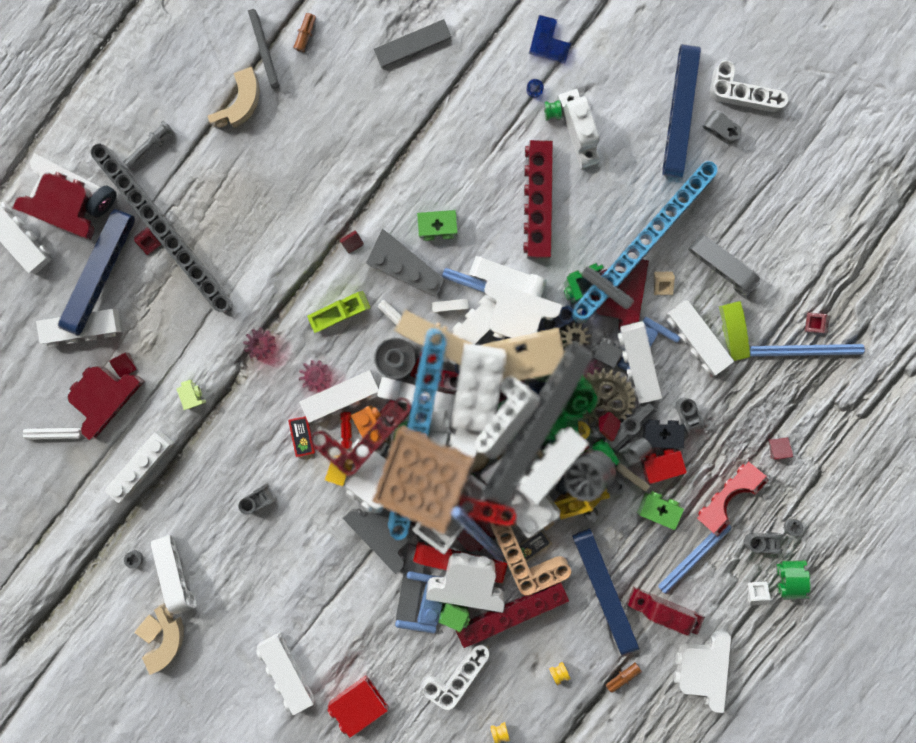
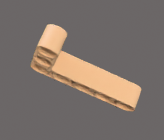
(525, 573)

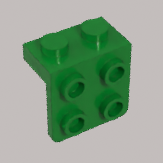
(572, 290)

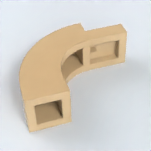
(245, 103)
(172, 641)

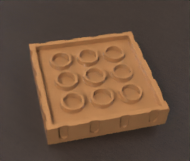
(423, 479)

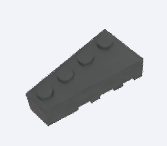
(399, 262)

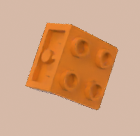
(366, 419)

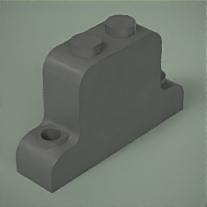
(376, 534)

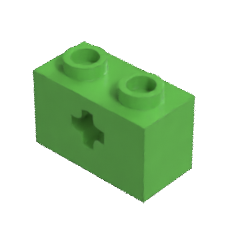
(428, 219)
(668, 518)
(454, 616)

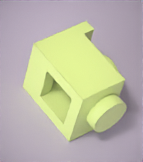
(190, 395)

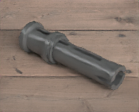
(155, 139)

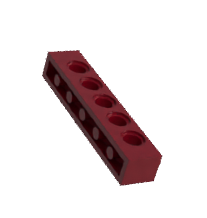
(544, 150)
(513, 613)

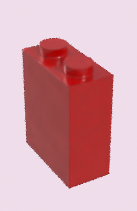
(357, 706)

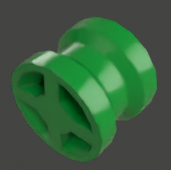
(552, 110)

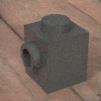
(606, 352)

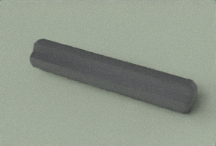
(607, 287)

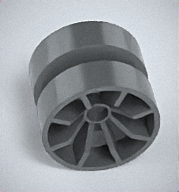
(395, 358)
(589, 475)

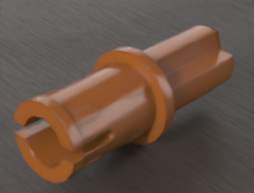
(304, 32)
(624, 677)

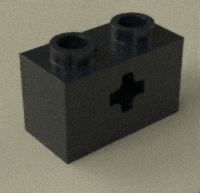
(674, 435)

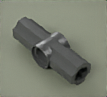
(639, 416)

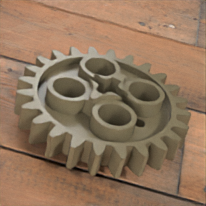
(619, 390)

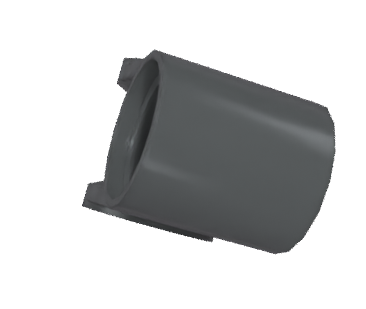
(720, 126)
(691, 418)
(635, 451)
(260, 498)
(767, 542)

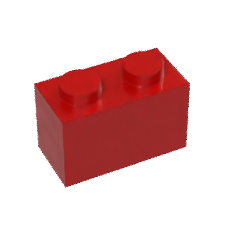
(663, 466)

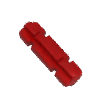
(346, 430)

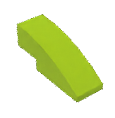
(338, 311)
(735, 330)

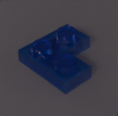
(544, 44)

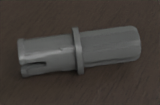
(591, 515)

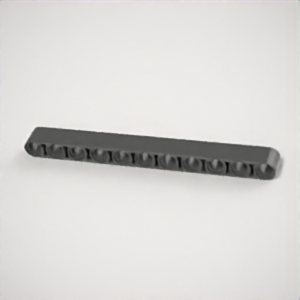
(155, 222)

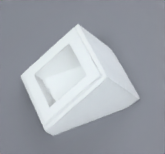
(758, 593)

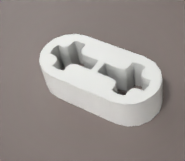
(451, 305)

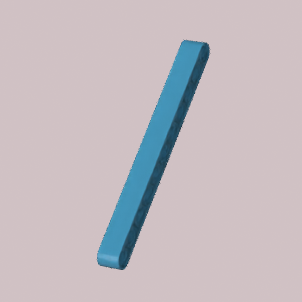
(649, 233)
(419, 406)

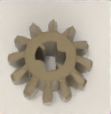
(582, 337)

